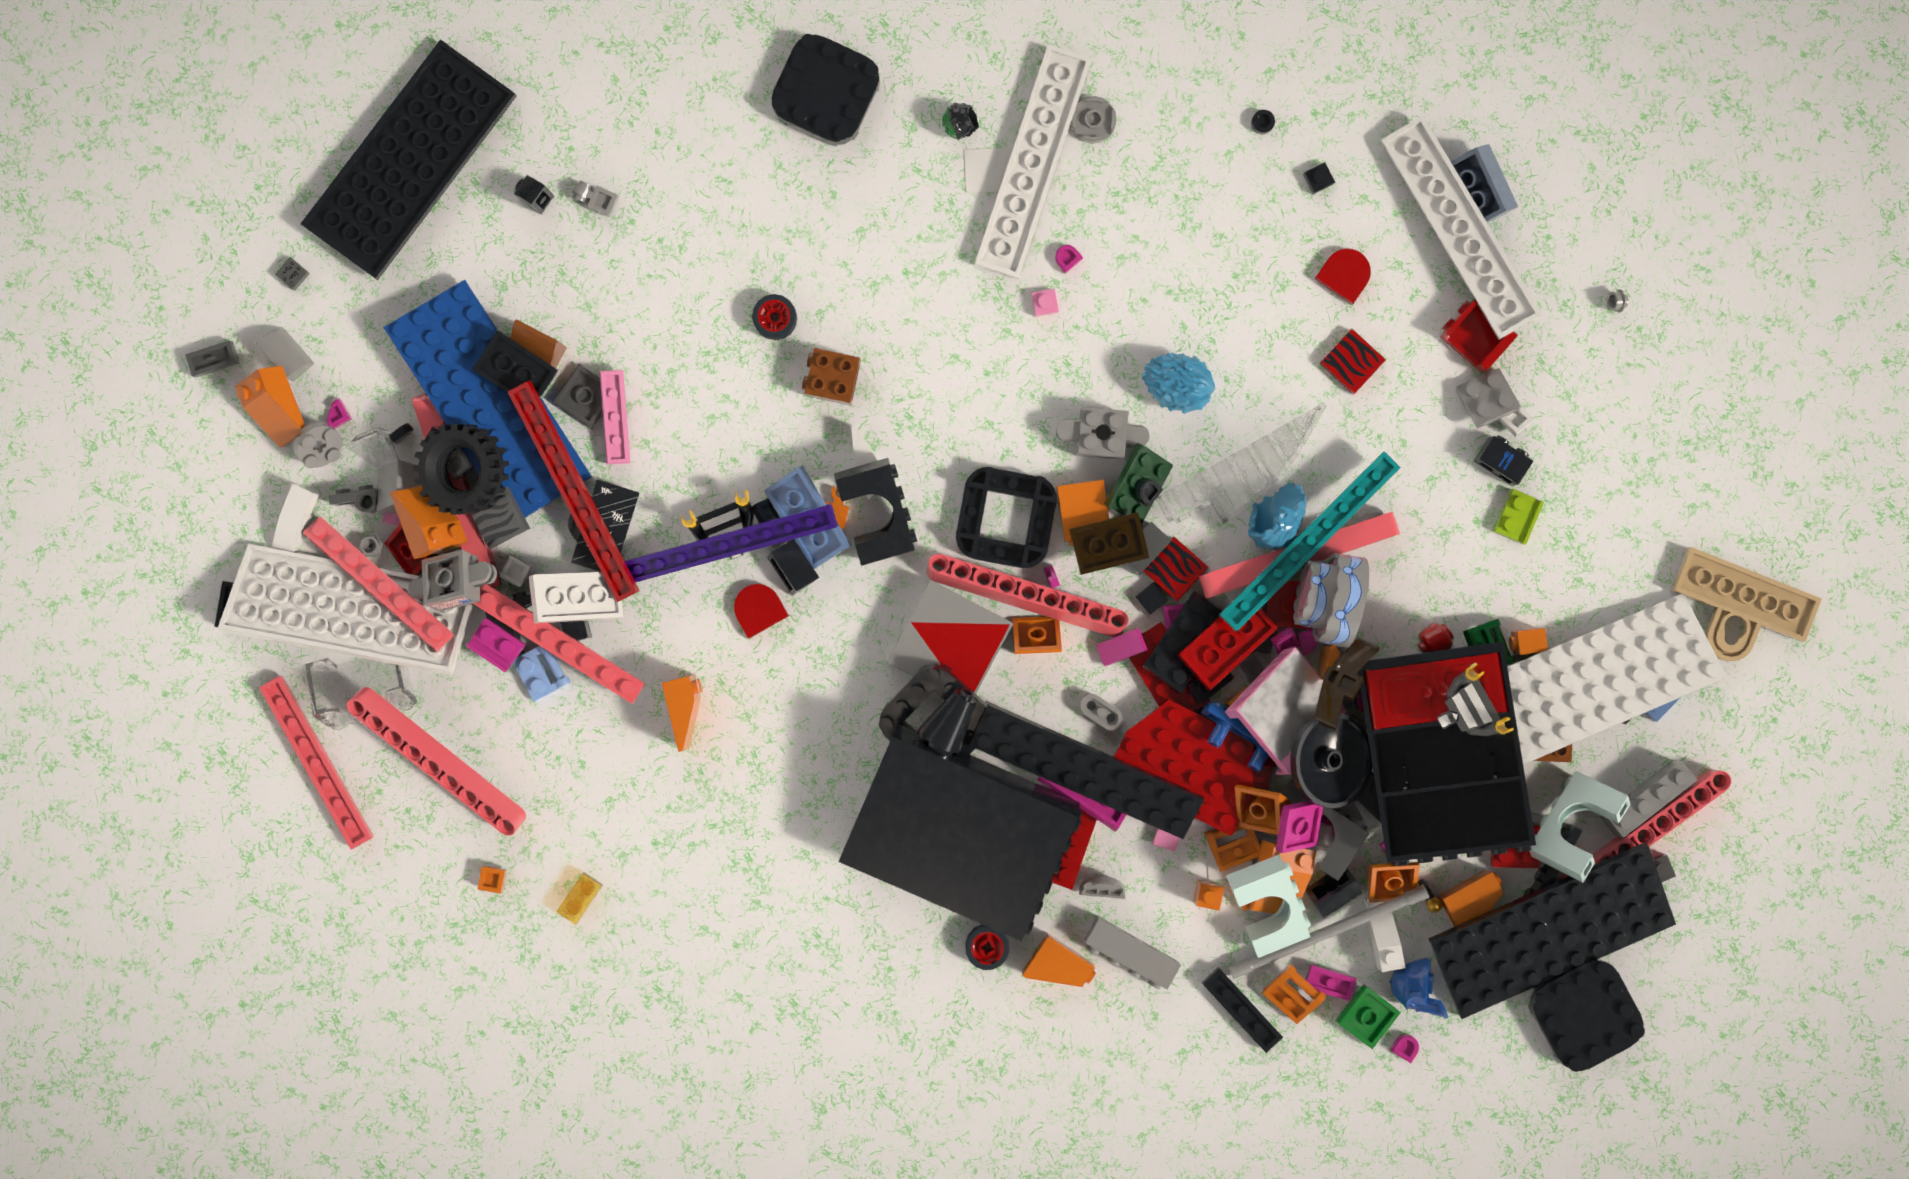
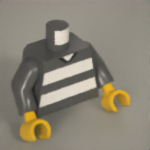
(1471, 707)

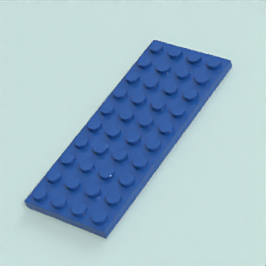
(441, 348)

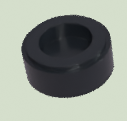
(1263, 122)

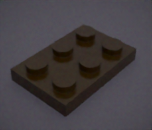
(1109, 543)

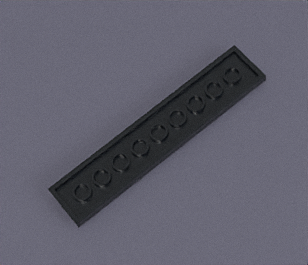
(1086, 770)

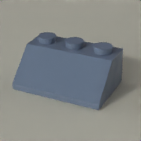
(1485, 182)

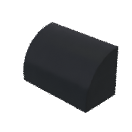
(792, 567)
(1330, 895)

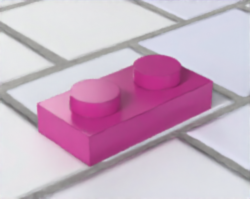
(1331, 982)

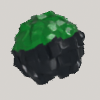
(960, 121)

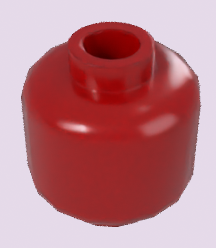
(1435, 638)

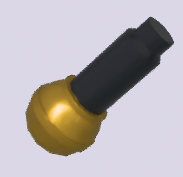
(1432, 903)

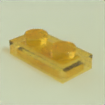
(579, 898)

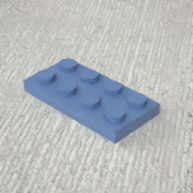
(796, 494)

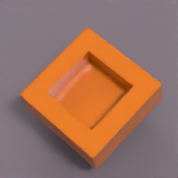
(492, 879)

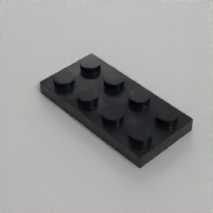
(1187, 625)

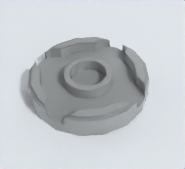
(1093, 120)

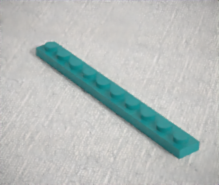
(1309, 541)

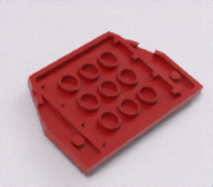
(1175, 747)

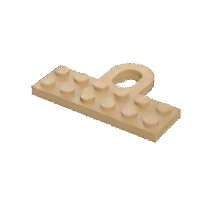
(1747, 596)

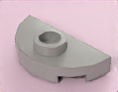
(1102, 887)

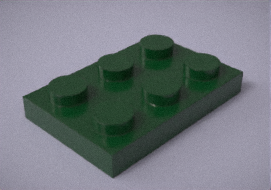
(1140, 465)

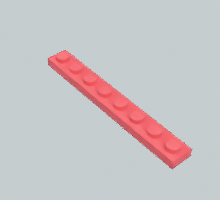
(378, 584)
(560, 644)
(316, 762)

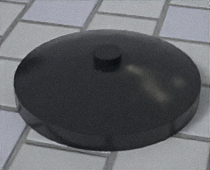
(1330, 764)

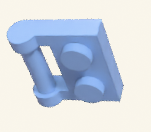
(535, 676)

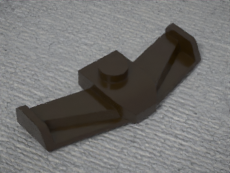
(1341, 681)

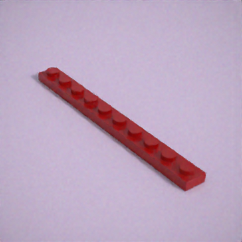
(573, 491)

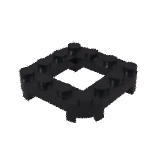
(1011, 484)
(913, 694)

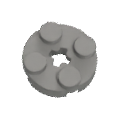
(321, 456)

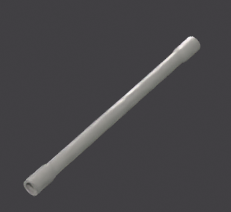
(1406, 899)

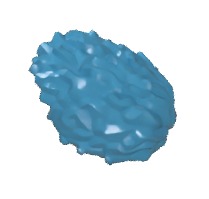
(1179, 382)
(1278, 518)

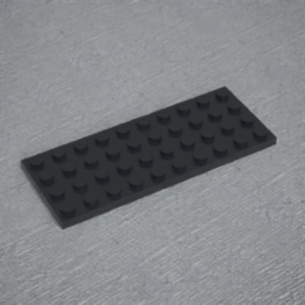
(408, 159)
(1552, 931)

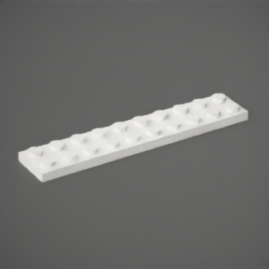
(1033, 161)
(1461, 227)

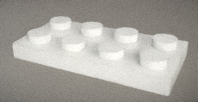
(572, 598)

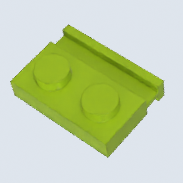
(1518, 516)

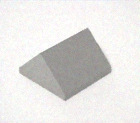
(394, 477)

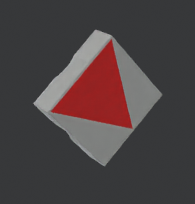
(952, 633)

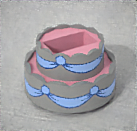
(1333, 598)

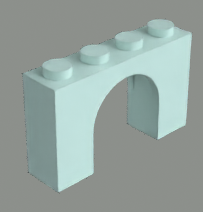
(1579, 794)
(1266, 880)

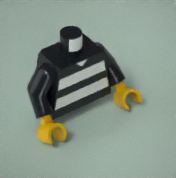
(722, 520)

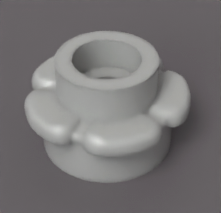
(1617, 301)
(365, 546)

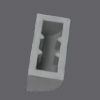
(285, 352)

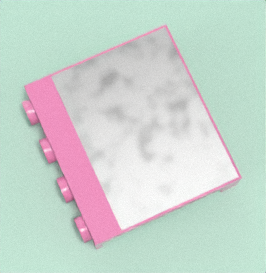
(1279, 705)

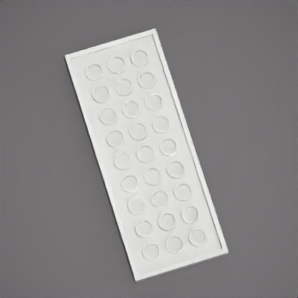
(323, 608)
(1610, 676)

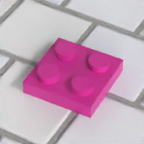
(1298, 826)

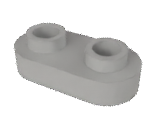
(1100, 712)

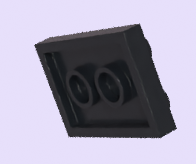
(511, 364)

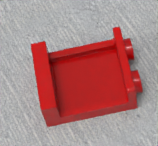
(1474, 337)

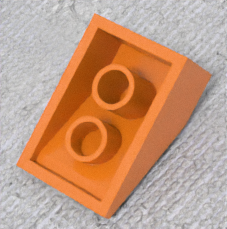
(271, 404)
(424, 526)
(683, 703)
(1302, 866)

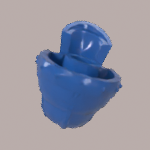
(1413, 985)

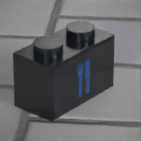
(1504, 460)

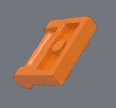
(1235, 851)
(1289, 999)

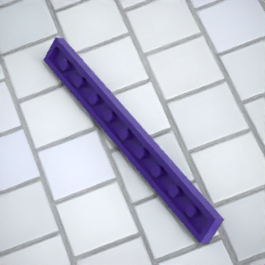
(732, 543)

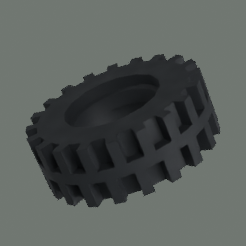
(434, 473)

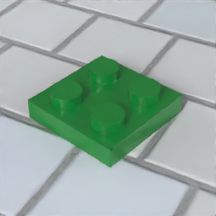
(1368, 1016)

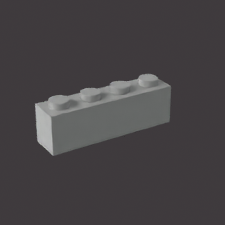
(1652, 796)
(1131, 952)

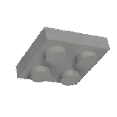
(1488, 398)

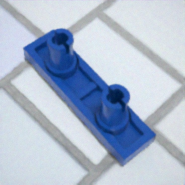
(1224, 724)

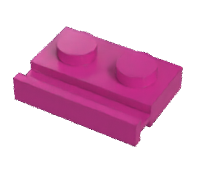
(495, 645)

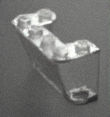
(336, 684)

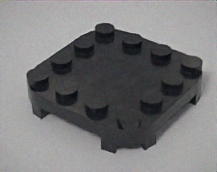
(825, 89)
(1587, 1015)

